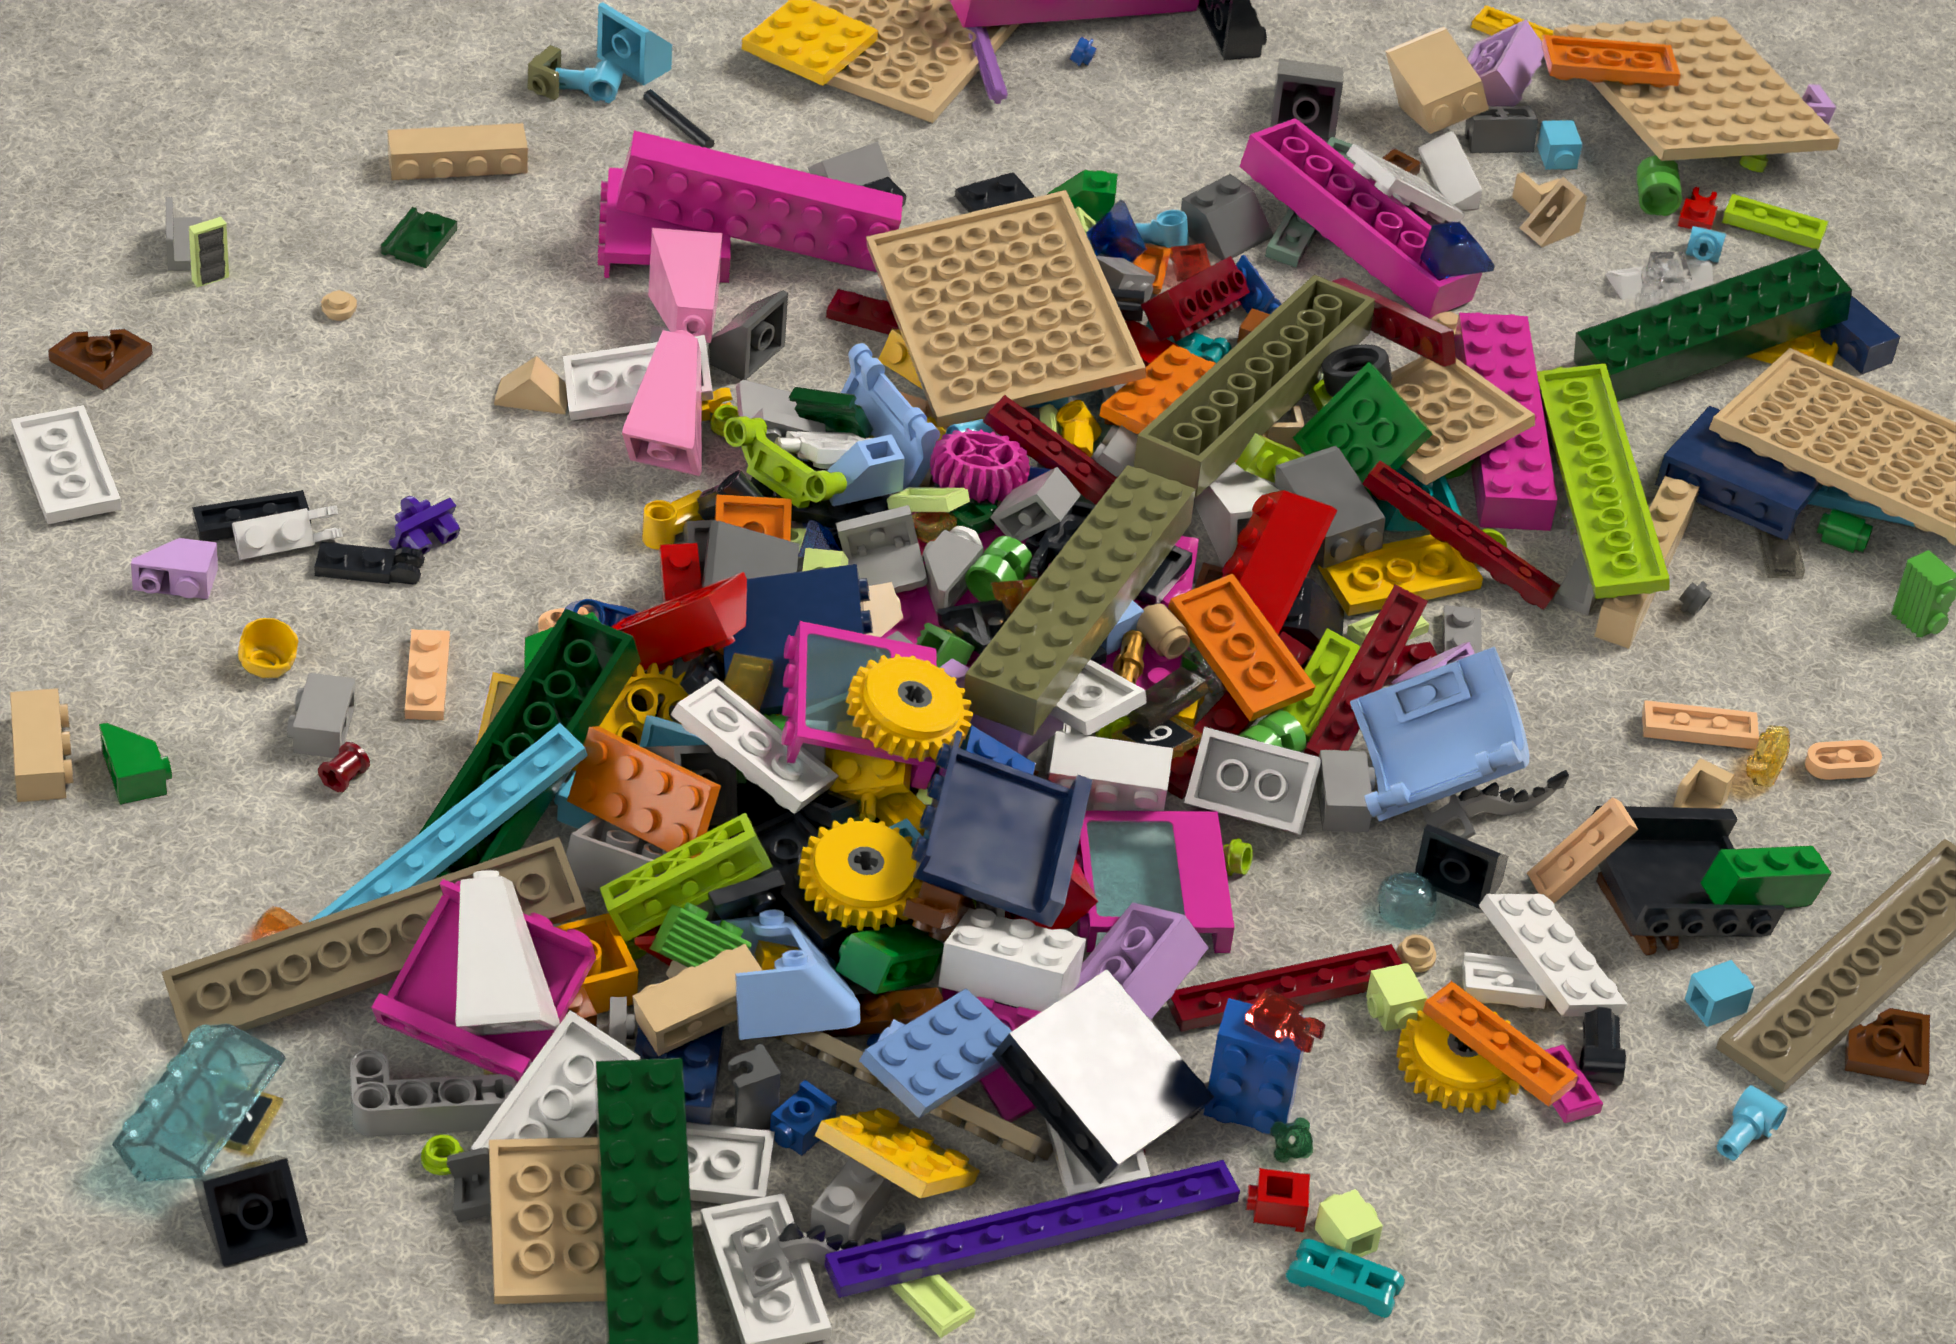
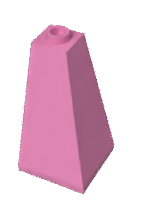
(685, 279)
(667, 412)

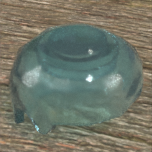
(1407, 900)

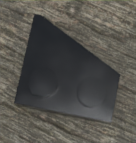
(975, 622)

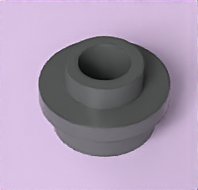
(1694, 598)

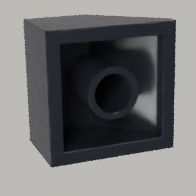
(1312, 615)
(1459, 866)
(251, 1209)

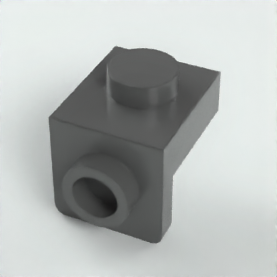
(471, 1184)

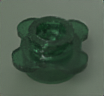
(1303, 1140)

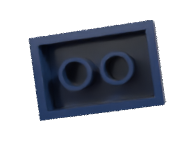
(700, 1071)

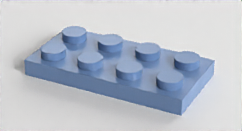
(938, 1053)

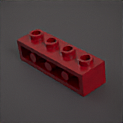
(1196, 300)

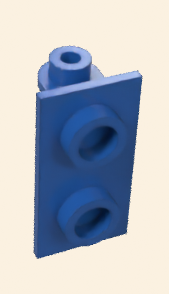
(1260, 295)

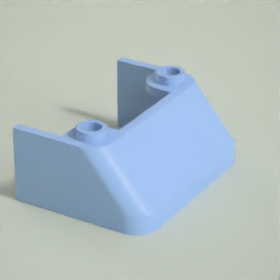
(801, 990)

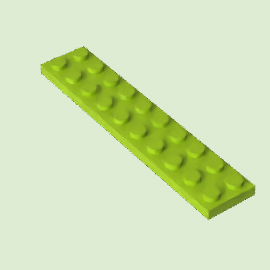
(1602, 482)

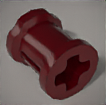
(344, 767)

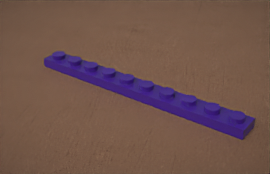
(1030, 1228)

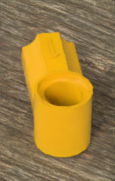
(1078, 426)
(666, 519)

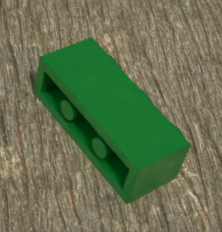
(1766, 876)
(890, 958)

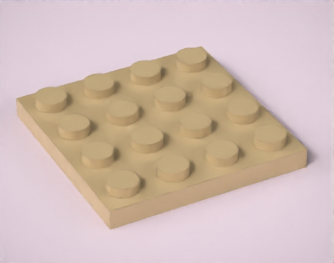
(1462, 413)
(546, 1220)

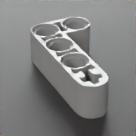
(420, 1104)

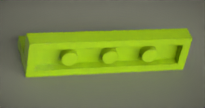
(686, 878)

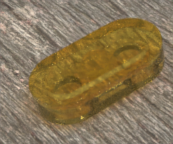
(1769, 756)

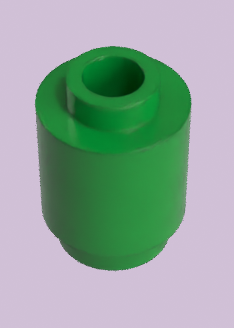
(1844, 531)

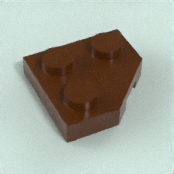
(100, 358)
(1891, 1047)

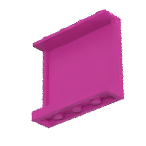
(629, 235)
(426, 989)

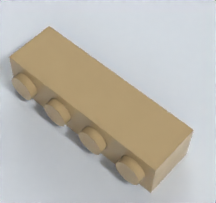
(457, 151)

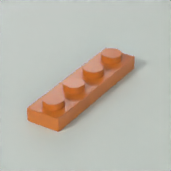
(1500, 1043)

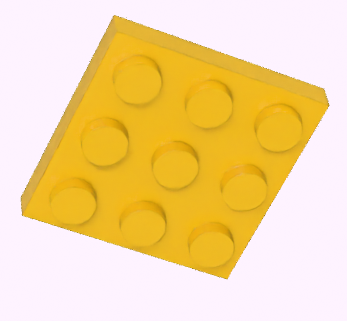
(809, 40)
(898, 1152)

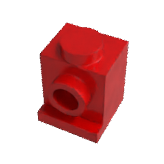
(1279, 1198)

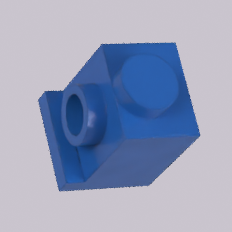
(800, 1117)

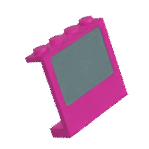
(818, 683)
(1157, 862)

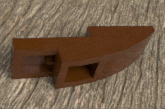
(937, 910)

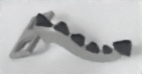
(1491, 800)
(793, 1245)

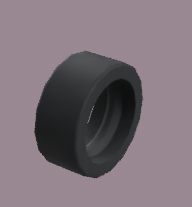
(1346, 362)

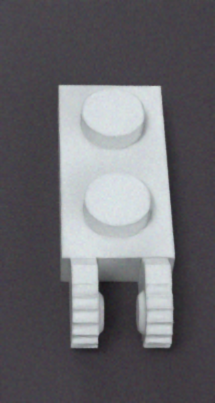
(281, 532)

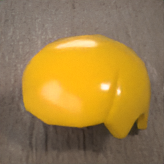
(267, 642)

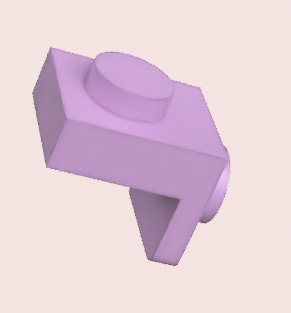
(1819, 102)

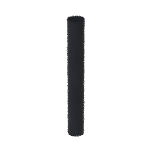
(678, 119)

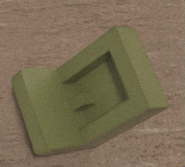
(542, 73)

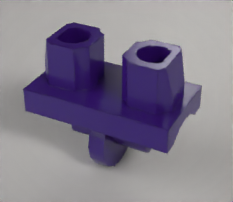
(420, 519)

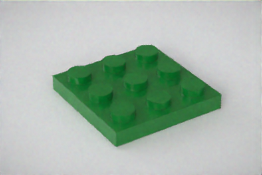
(1366, 424)

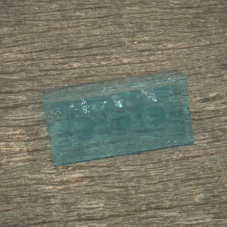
(197, 1103)

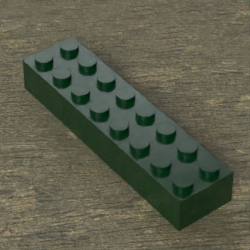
(1716, 324)
(567, 683)
(645, 1202)

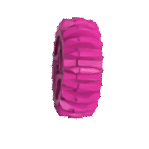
(979, 462)

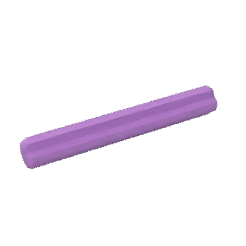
(988, 65)

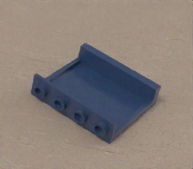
(1737, 479)
(781, 601)
(1000, 834)

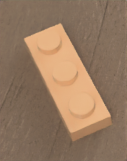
(427, 674)
(1700, 724)
(1582, 850)

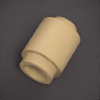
(1163, 631)

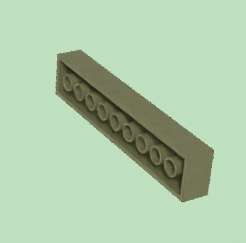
(1253, 384)
(1078, 600)

